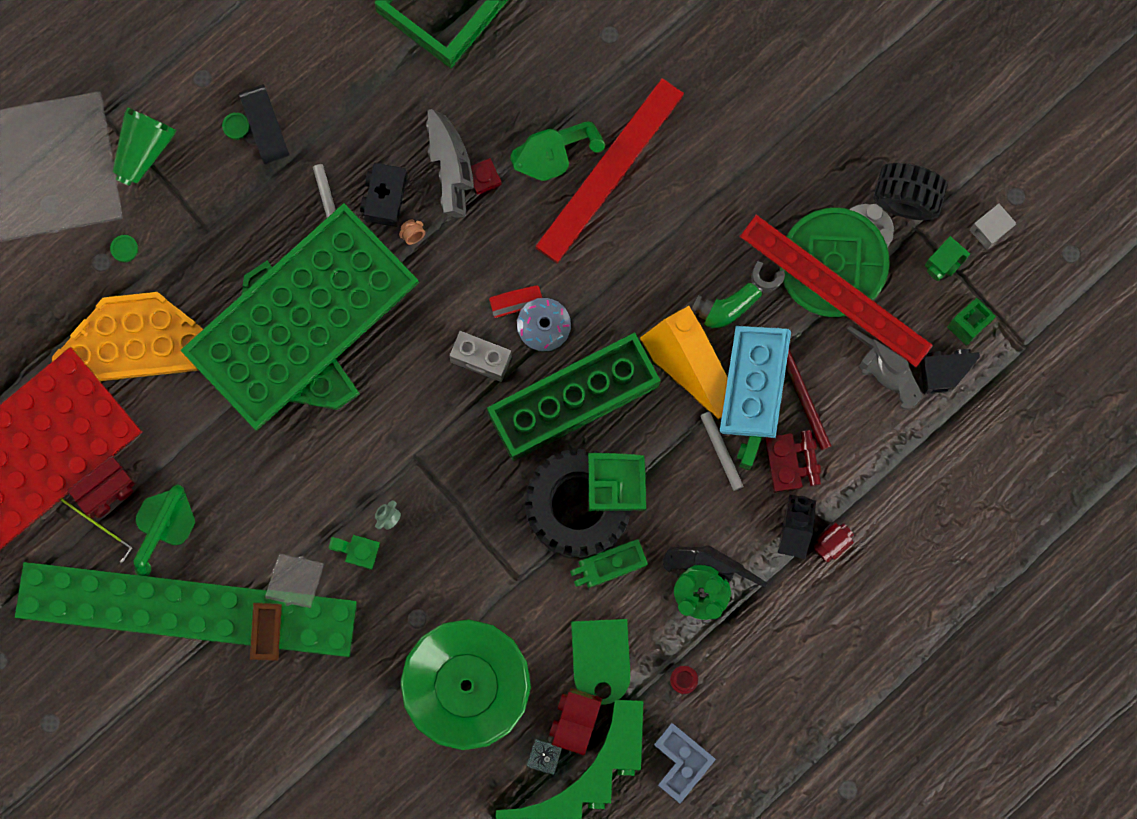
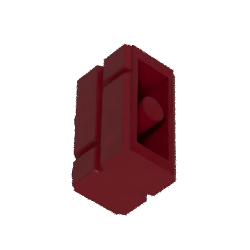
(102, 488)

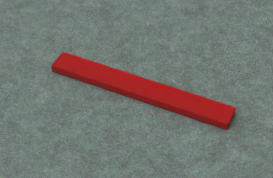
(609, 171)
(836, 291)

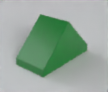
(971, 321)

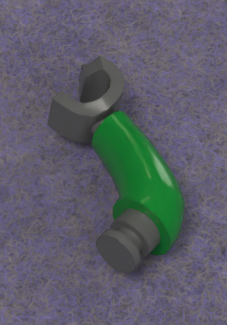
(726, 311)

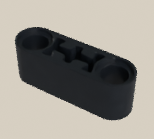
(264, 124)

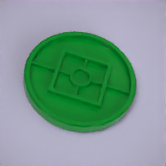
(848, 247)

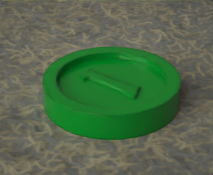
(236, 126)
(124, 248)

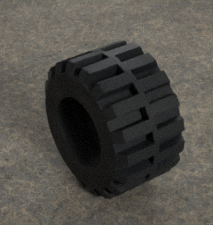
(910, 191)

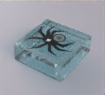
(544, 757)

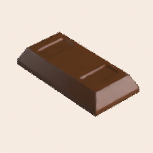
(265, 631)

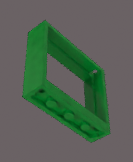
(460, 43)

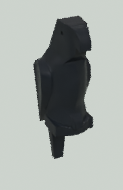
(706, 555)

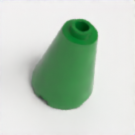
(139, 145)

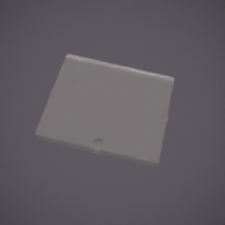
(56, 167)

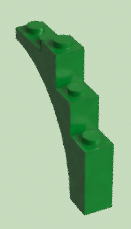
(620, 752)

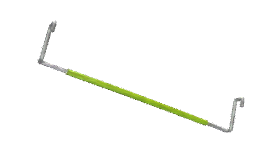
(99, 526)

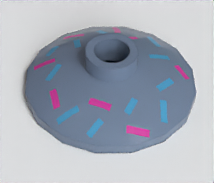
(543, 338)

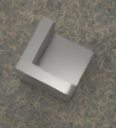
(992, 226)

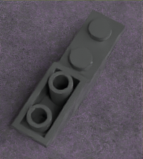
(450, 154)

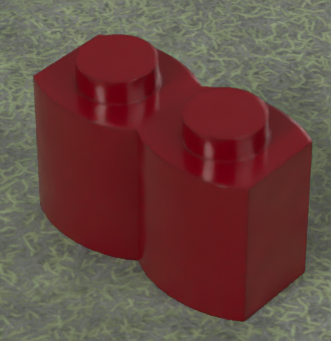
(576, 721)

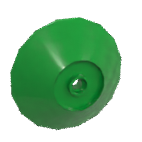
(459, 654)

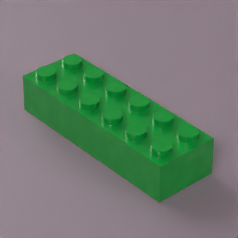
(573, 397)

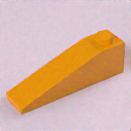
(687, 356)

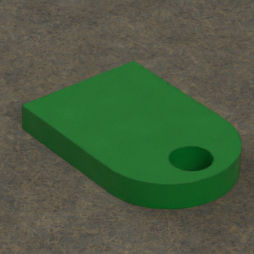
(601, 656)

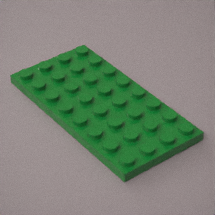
(299, 316)

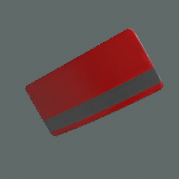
(513, 301)

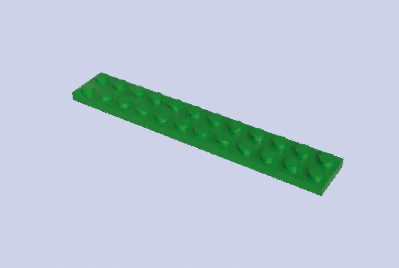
(177, 609)

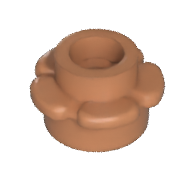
(412, 231)

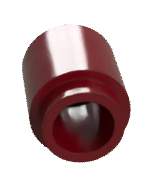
(833, 542)

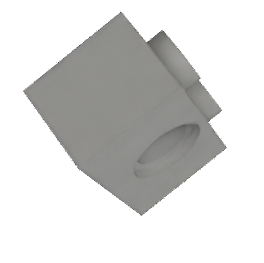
(480, 356)

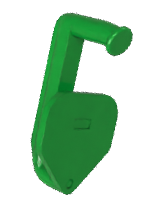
(544, 152)
(165, 519)

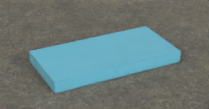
(755, 381)

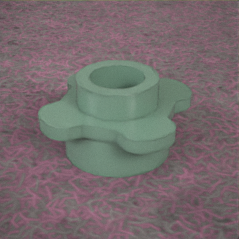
(387, 516)

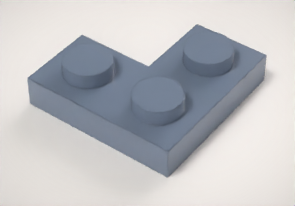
(689, 759)

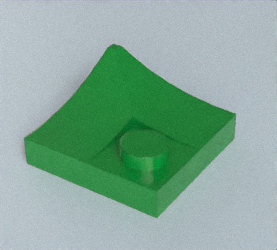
(616, 482)

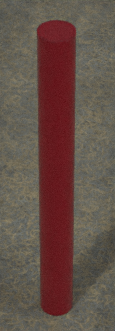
(807, 403)

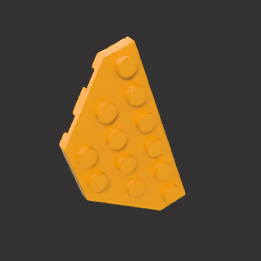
(133, 337)

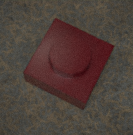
(485, 176)

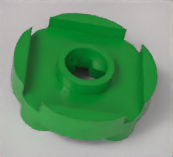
(693, 604)

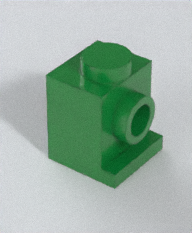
(946, 259)

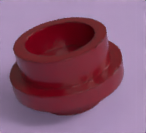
(684, 679)

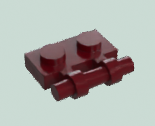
(784, 463)

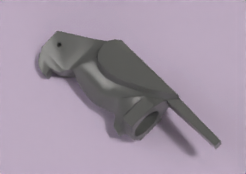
(889, 370)

